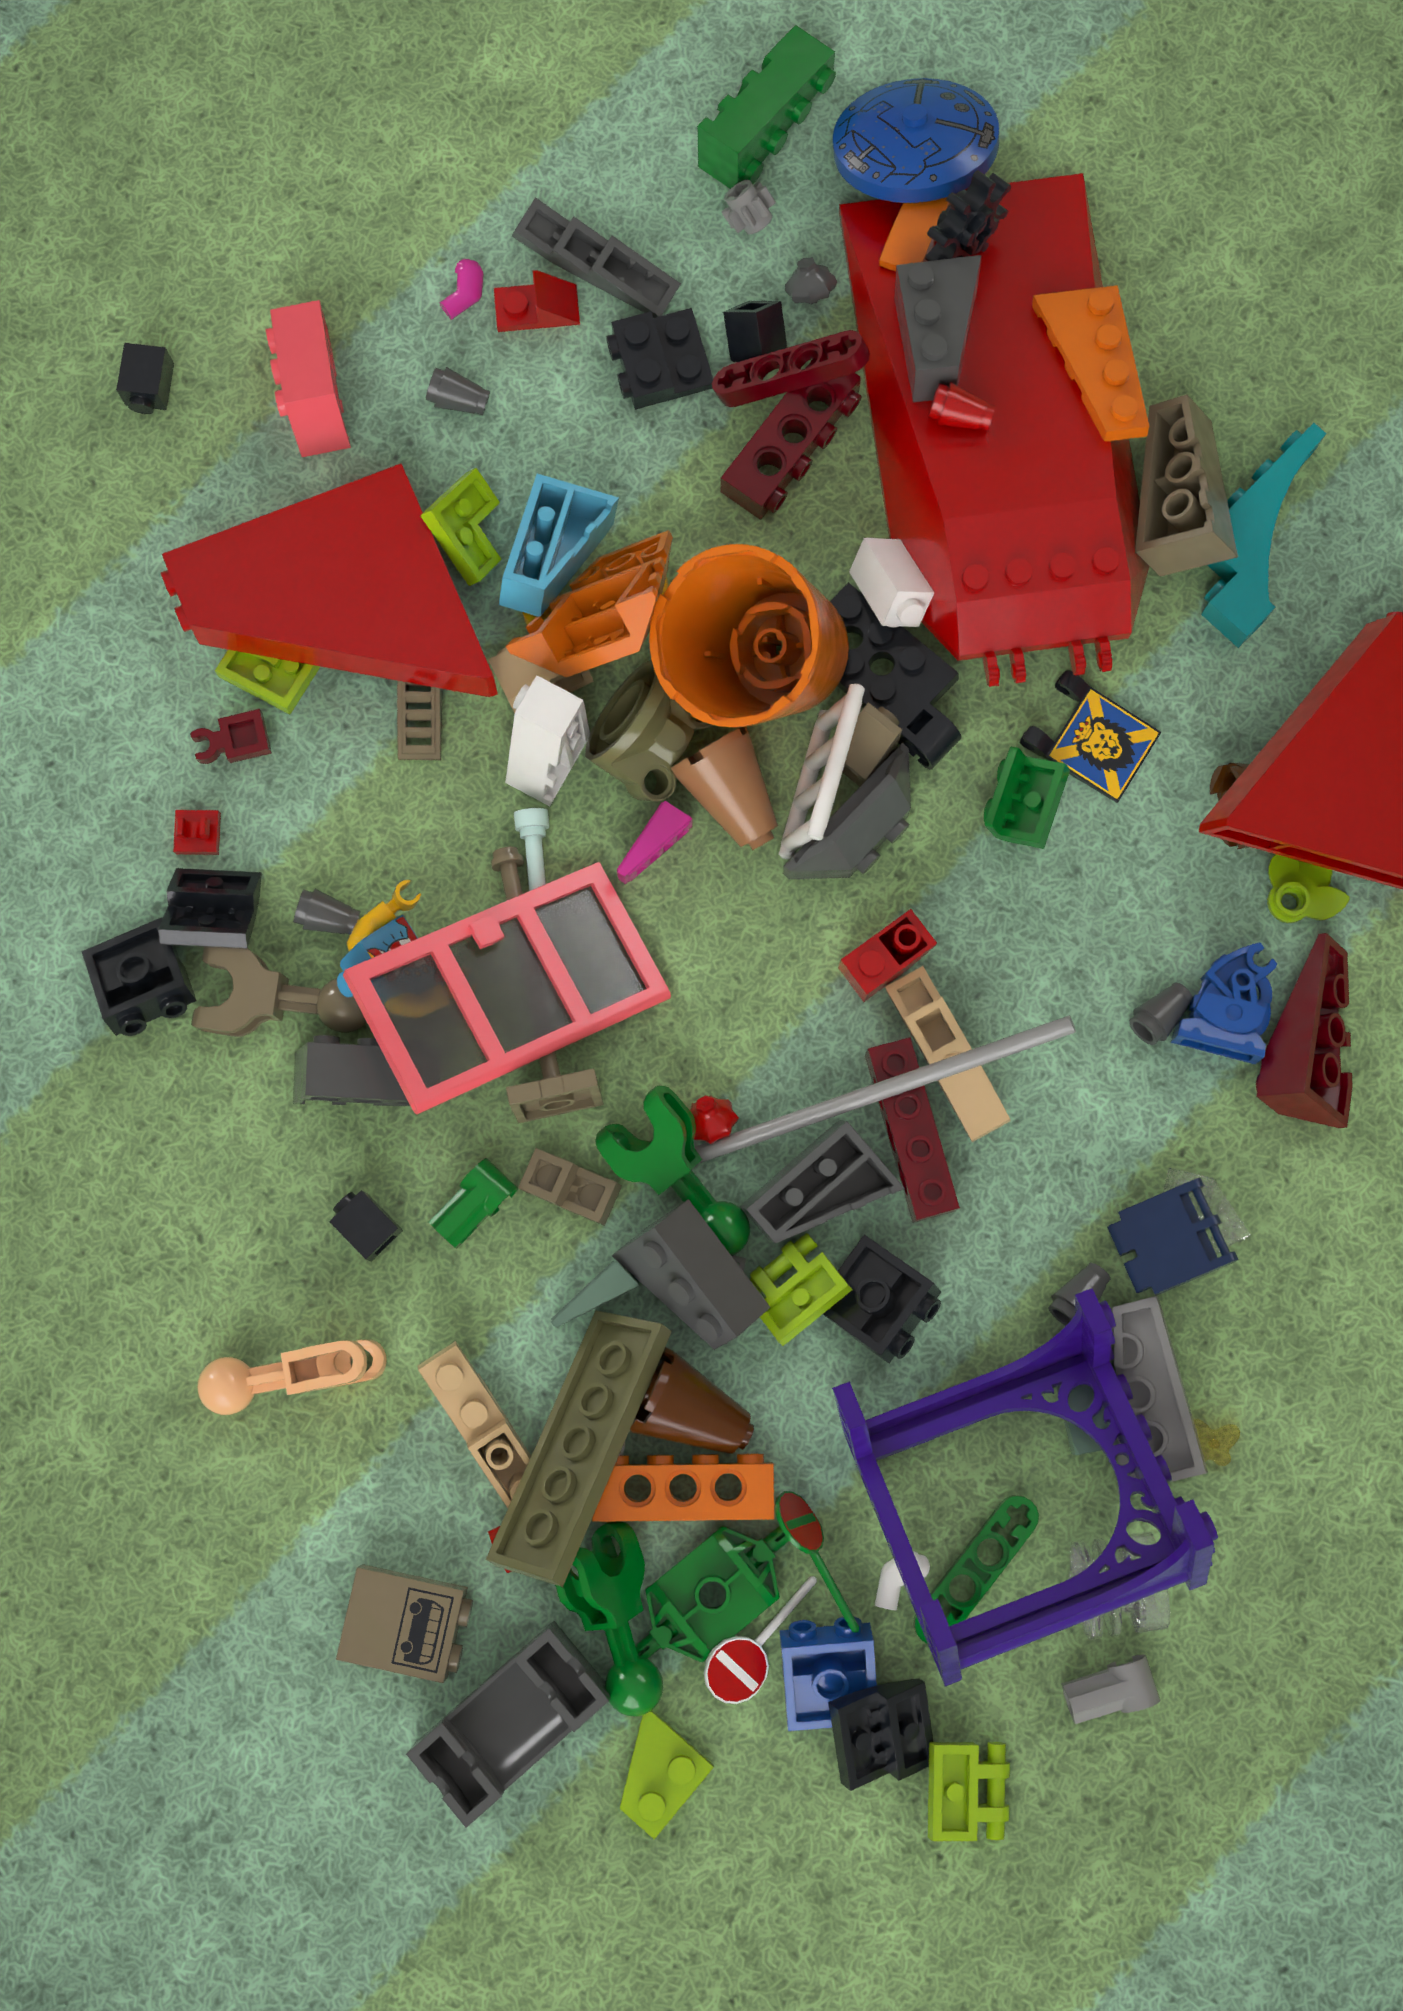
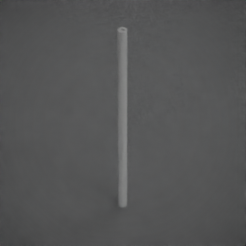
(888, 1088)

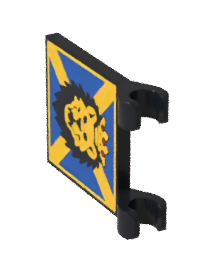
(1099, 741)

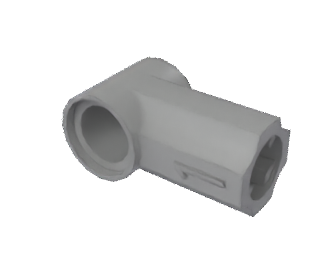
(1117, 1688)

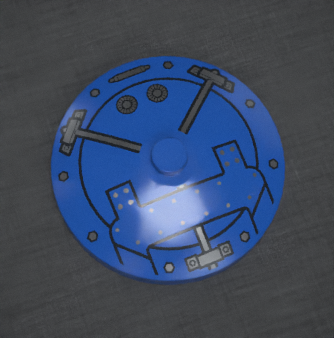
(915, 140)

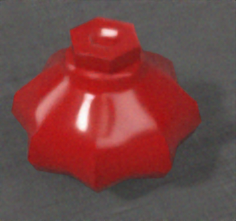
(713, 1118)

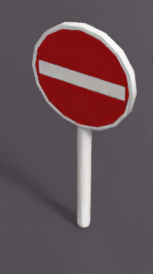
(740, 1664)

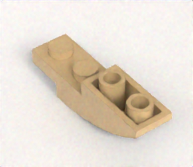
(940, 1038)
(477, 1418)

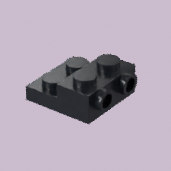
(659, 357)
(138, 979)
(884, 1302)

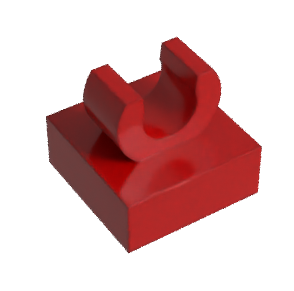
(197, 832)

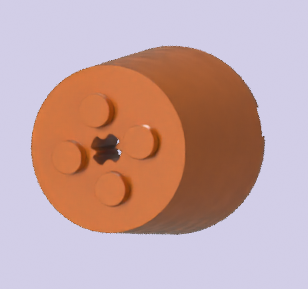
(720, 635)

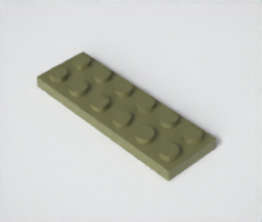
(578, 1447)

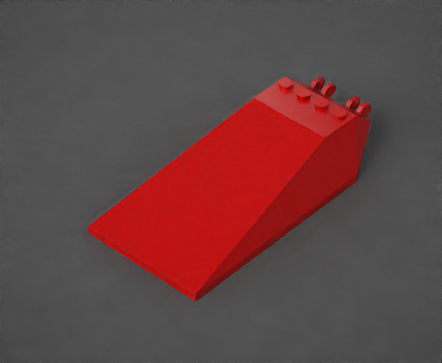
(1038, 515)

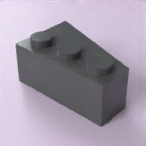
(934, 319)
(345, 1073)

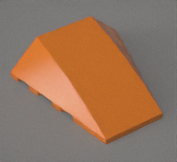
(604, 612)

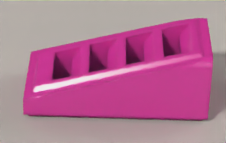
(659, 835)

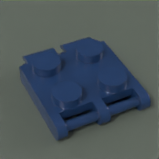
(1170, 1239)

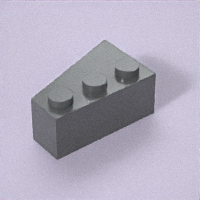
(820, 1184)
(693, 1275)

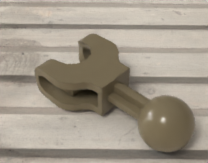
(265, 995)

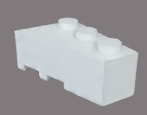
(545, 739)

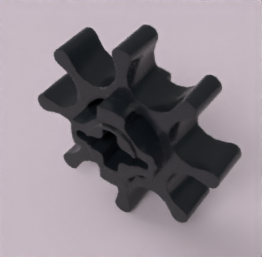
(969, 218)

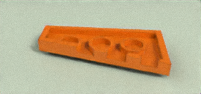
(1099, 356)

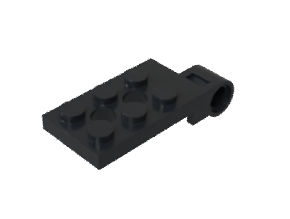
(911, 686)

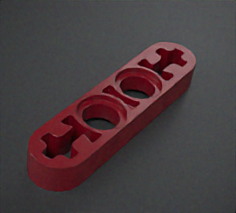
(836, 354)

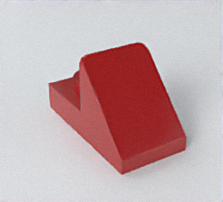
(536, 306)

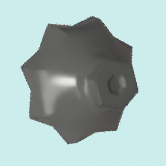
(810, 282)

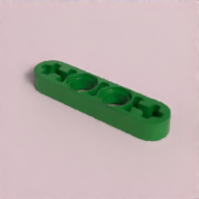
(980, 1573)

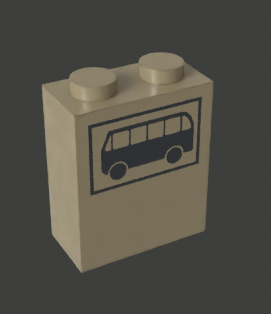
(404, 1623)

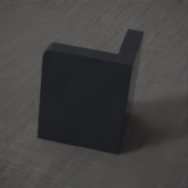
(754, 329)

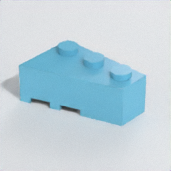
(553, 542)

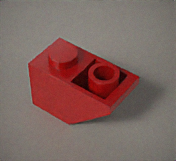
(886, 955)

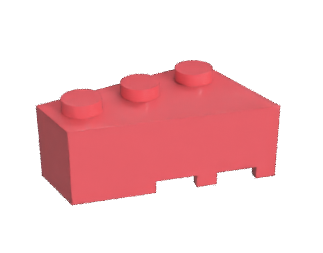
(307, 378)

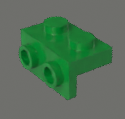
(1025, 799)

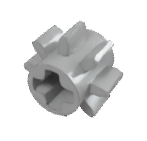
(748, 207)

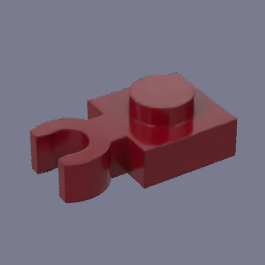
(240, 737)

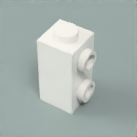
(891, 582)

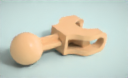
(230, 1384)

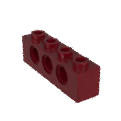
(760, 492)
(913, 1135)

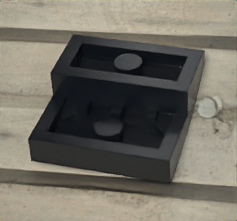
(210, 908)
(881, 1732)

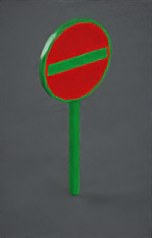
(806, 1535)

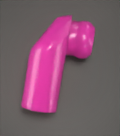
(468, 288)

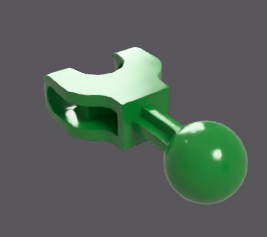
(670, 1162)
(606, 1599)

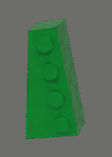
(765, 108)

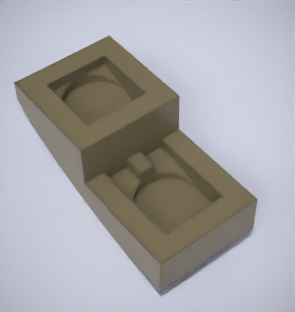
(570, 1186)

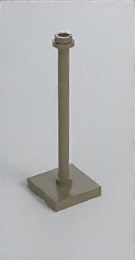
(554, 1092)

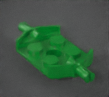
(726, 1557)

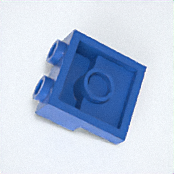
(823, 1666)

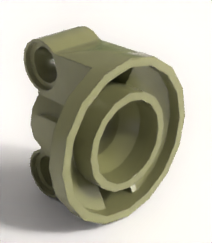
(641, 734)

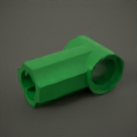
(476, 1199)

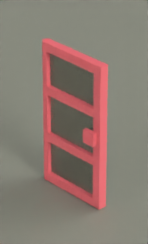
(506, 987)

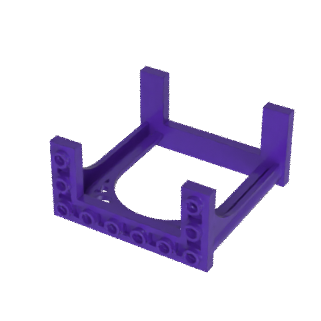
(1071, 1358)

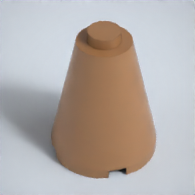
(731, 787)

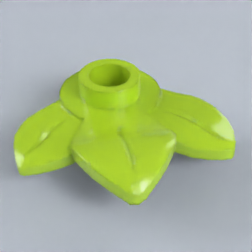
(1308, 886)

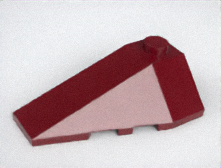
(1302, 1059)

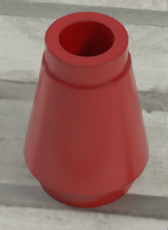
(960, 408)

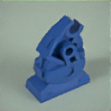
(1226, 1010)

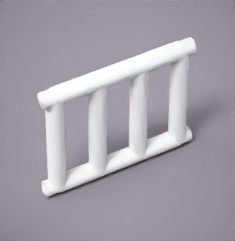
(821, 753)

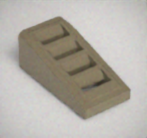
(404, 697)

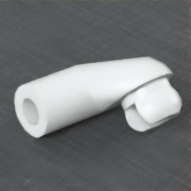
(891, 1582)

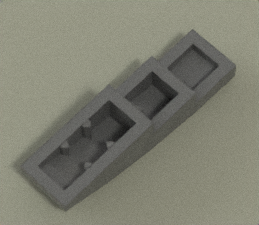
(595, 259)

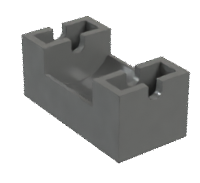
(509, 1723)

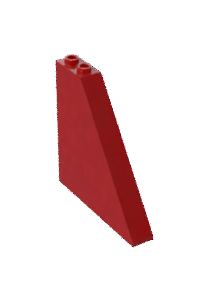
(336, 587)
(1333, 770)

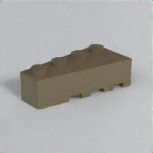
(1183, 494)

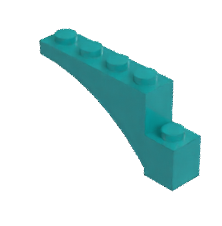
(1244, 602)

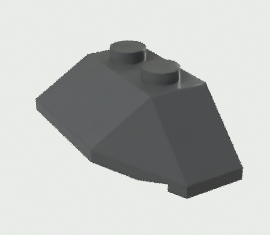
(860, 825)

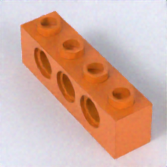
(752, 1502)

